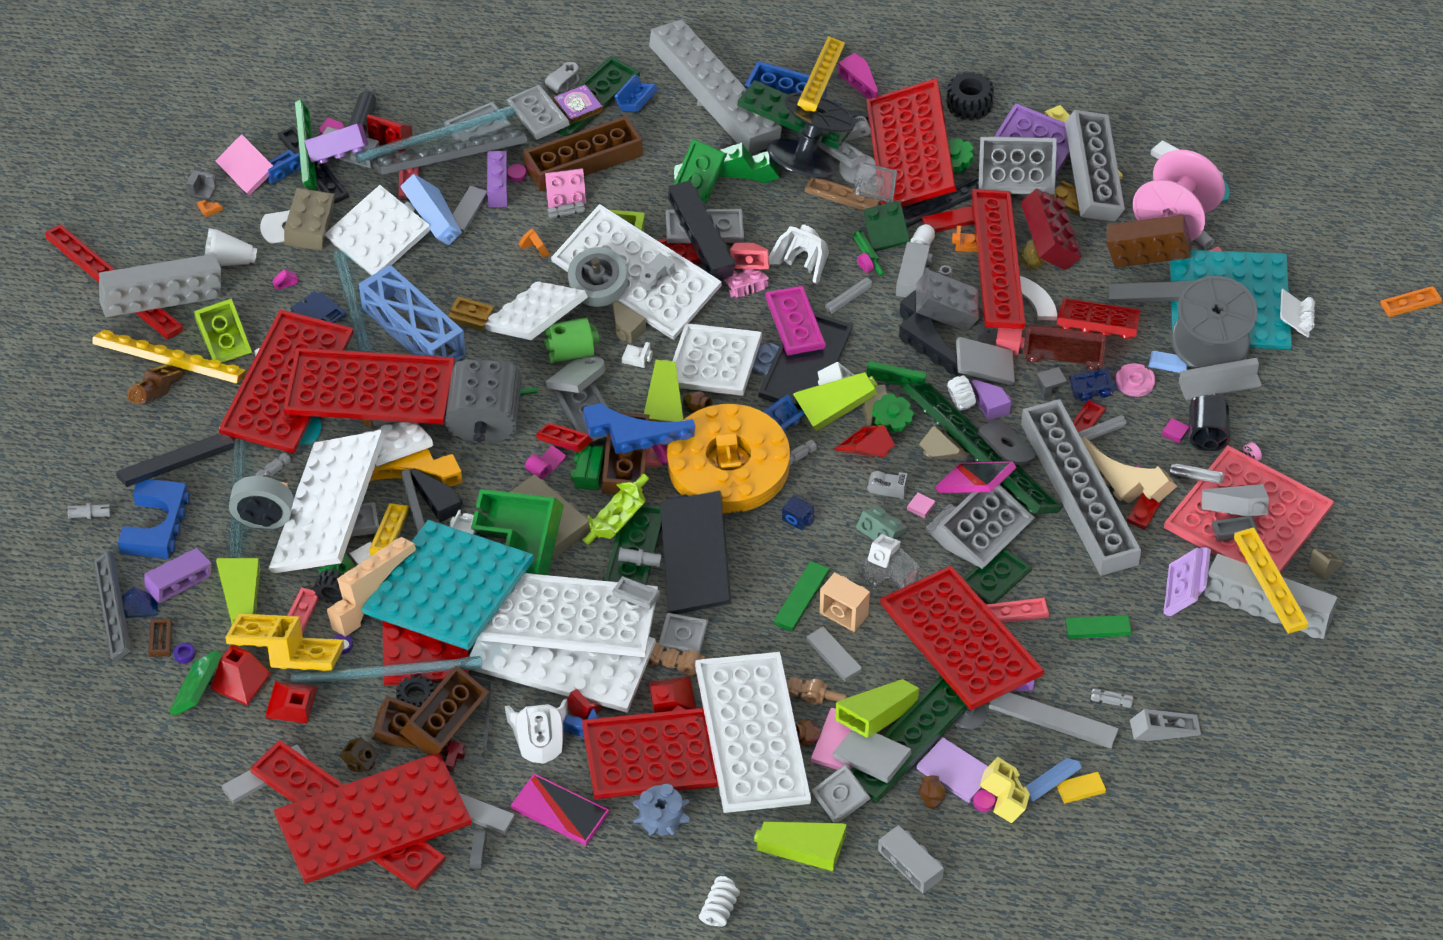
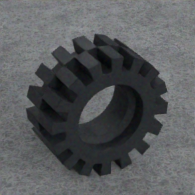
(328, 586)
(414, 684)

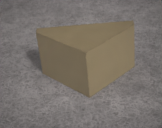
(1324, 563)

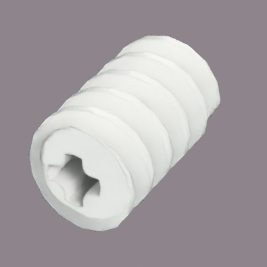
(719, 902)

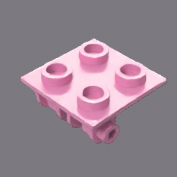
(565, 187)
(746, 277)

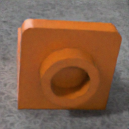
(964, 241)

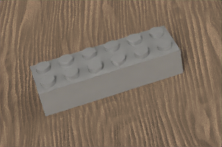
(1094, 165)
(159, 285)
(1239, 588)

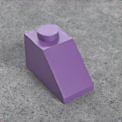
(991, 399)

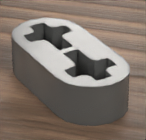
(478, 849)

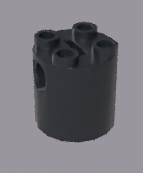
(1209, 422)

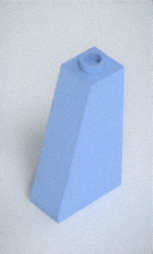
(432, 208)

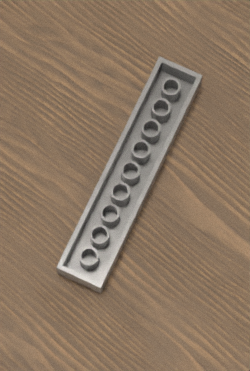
(711, 84)
(1080, 487)

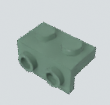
(876, 522)

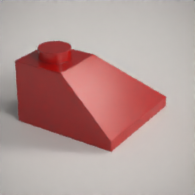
(868, 442)
(671, 692)

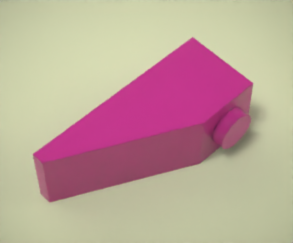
(858, 74)

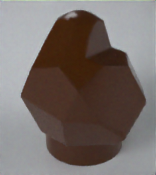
(697, 401)
(807, 732)
(932, 791)

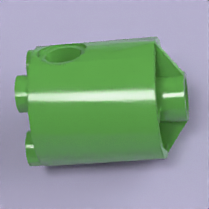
(570, 340)

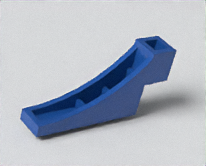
(633, 433)

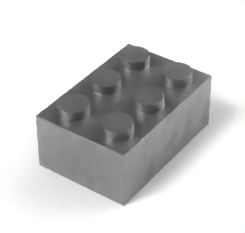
(947, 300)

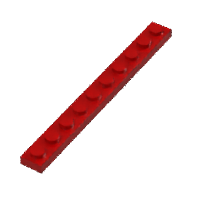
(93, 265)

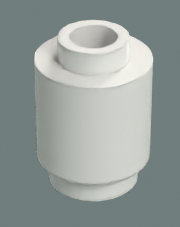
(923, 235)

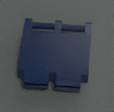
(319, 307)

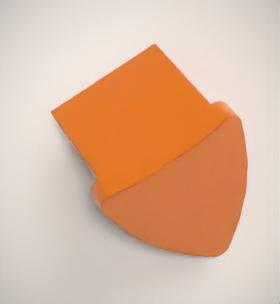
(531, 239)

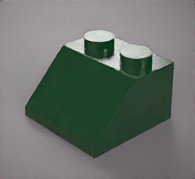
(886, 225)

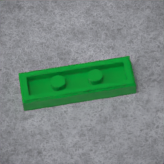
(894, 374)
(1098, 626)

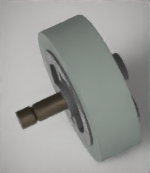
(599, 274)

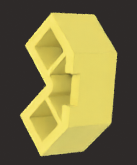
(1003, 781)

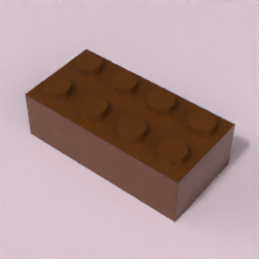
(1149, 241)
(623, 466)
(444, 712)

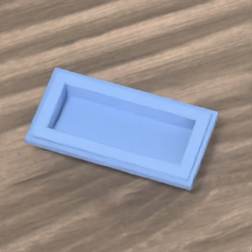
(1167, 362)

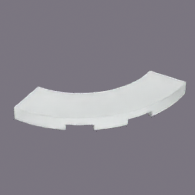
(1039, 299)

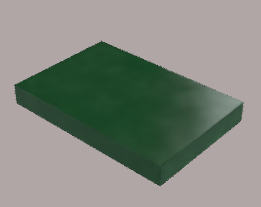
(997, 576)

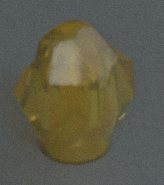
(1030, 256)

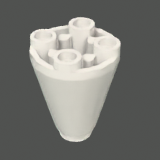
(229, 249)

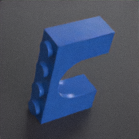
(159, 540)

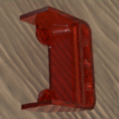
(1064, 345)

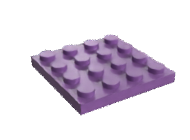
(1032, 124)

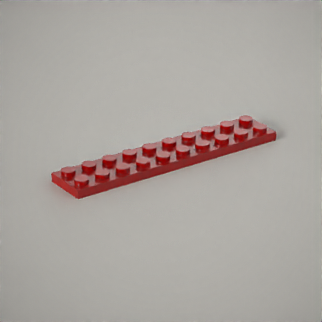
(998, 259)
(300, 779)

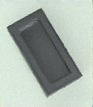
(1227, 528)

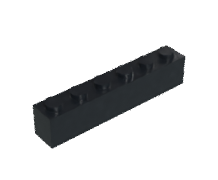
(700, 230)

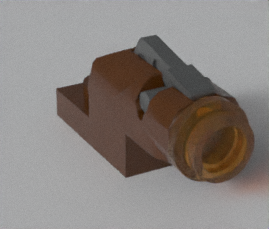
(154, 384)

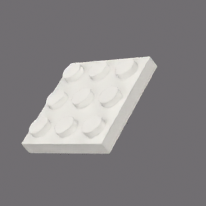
(401, 440)

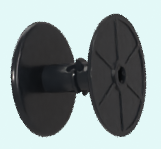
(803, 155)

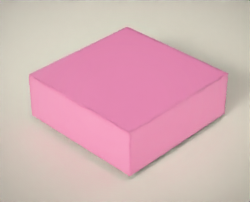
(921, 505)

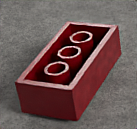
(1051, 229)

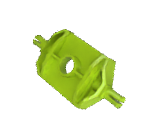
(626, 502)

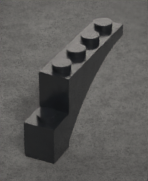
(922, 335)

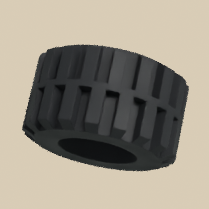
(970, 95)

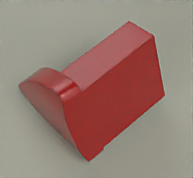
(580, 706)

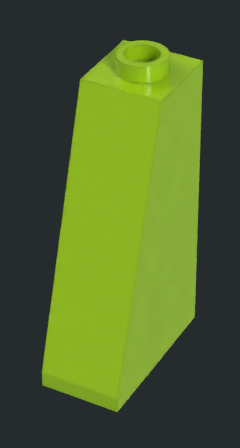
(664, 395)
(834, 399)
(240, 584)
(876, 708)
(803, 842)

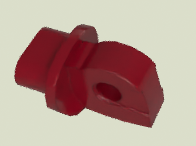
(453, 752)

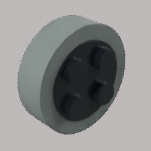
(261, 502)

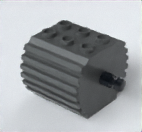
(483, 400)

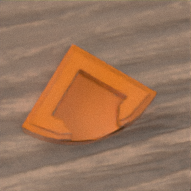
(209, 208)

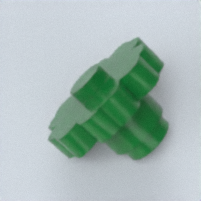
(961, 154)
(892, 412)

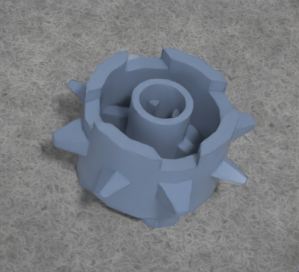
(661, 810)

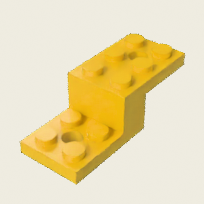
(285, 642)

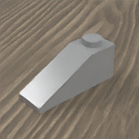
(1238, 500)
(1160, 725)

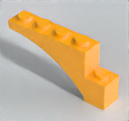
(442, 469)

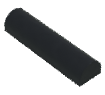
(365, 105)

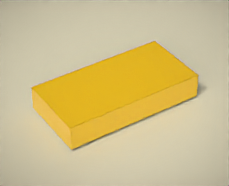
(1081, 787)

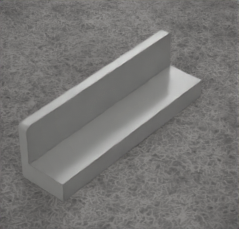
(1220, 378)

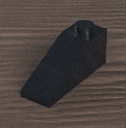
(438, 496)

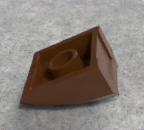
(390, 720)

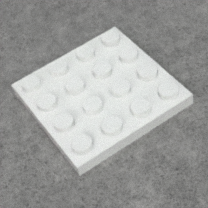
(377, 231)
(535, 310)
(716, 358)

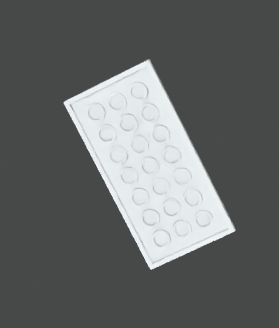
(675, 297)
(327, 502)
(570, 617)
(599, 677)
(752, 732)

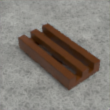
(159, 652)

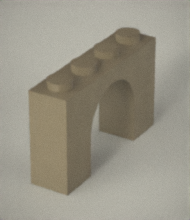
(572, 524)

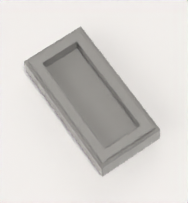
(636, 593)

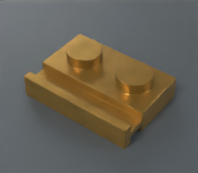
(1068, 194)
(470, 313)

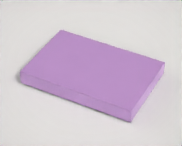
(1183, 582)
(956, 769)

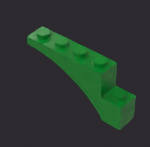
(742, 165)

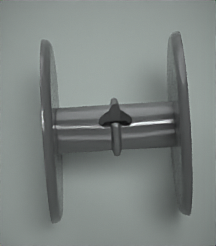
(1213, 322)

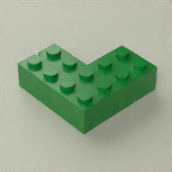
(524, 521)

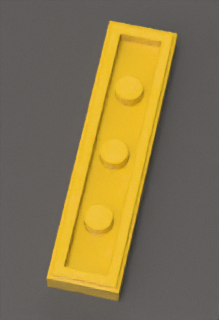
(389, 527)

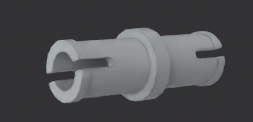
(88, 511)
(639, 557)

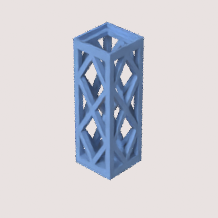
(381, 287)

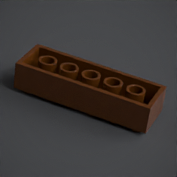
(586, 150)

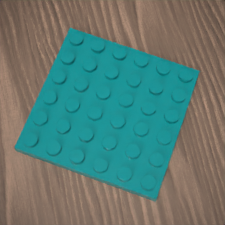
(1259, 272)
(449, 584)

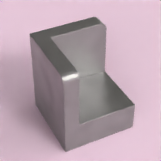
(201, 184)
(1049, 379)

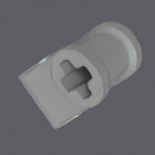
(563, 78)

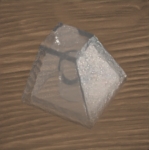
(875, 182)

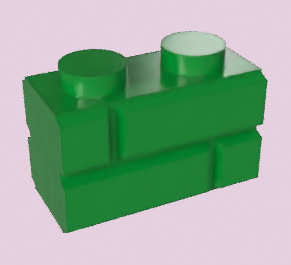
(588, 468)

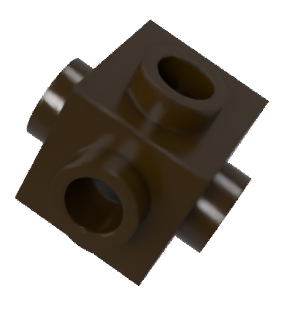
(359, 755)

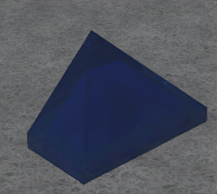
(139, 604)

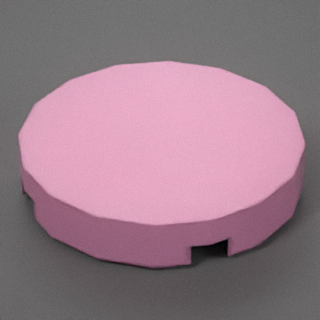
(1135, 385)

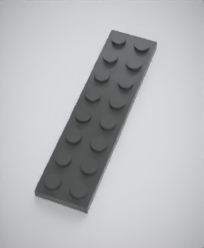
(451, 151)

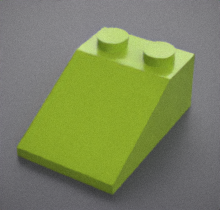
(222, 331)

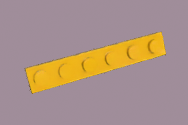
(1271, 580)

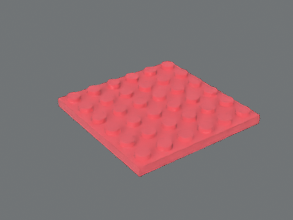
(1291, 516)

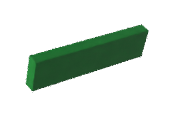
(801, 596)

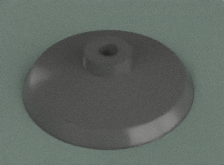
(972, 718)

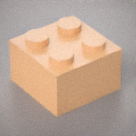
(844, 602)

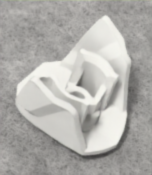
(797, 241)
(536, 746)

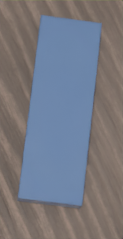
(1052, 778)

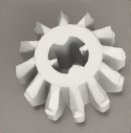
(961, 393)

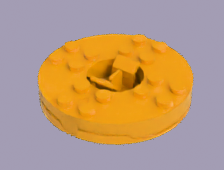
(731, 452)

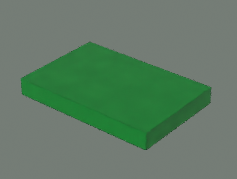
(701, 167)
(195, 683)

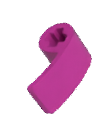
(546, 464)

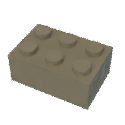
(309, 219)

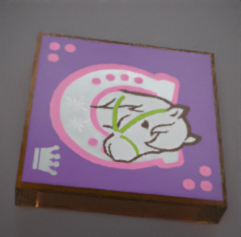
(578, 104)

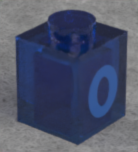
(798, 513)

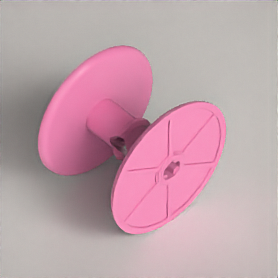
(1181, 185)

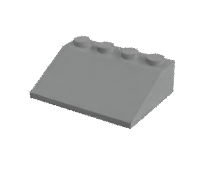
(1018, 164)
(982, 526)

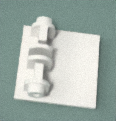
(1297, 313)

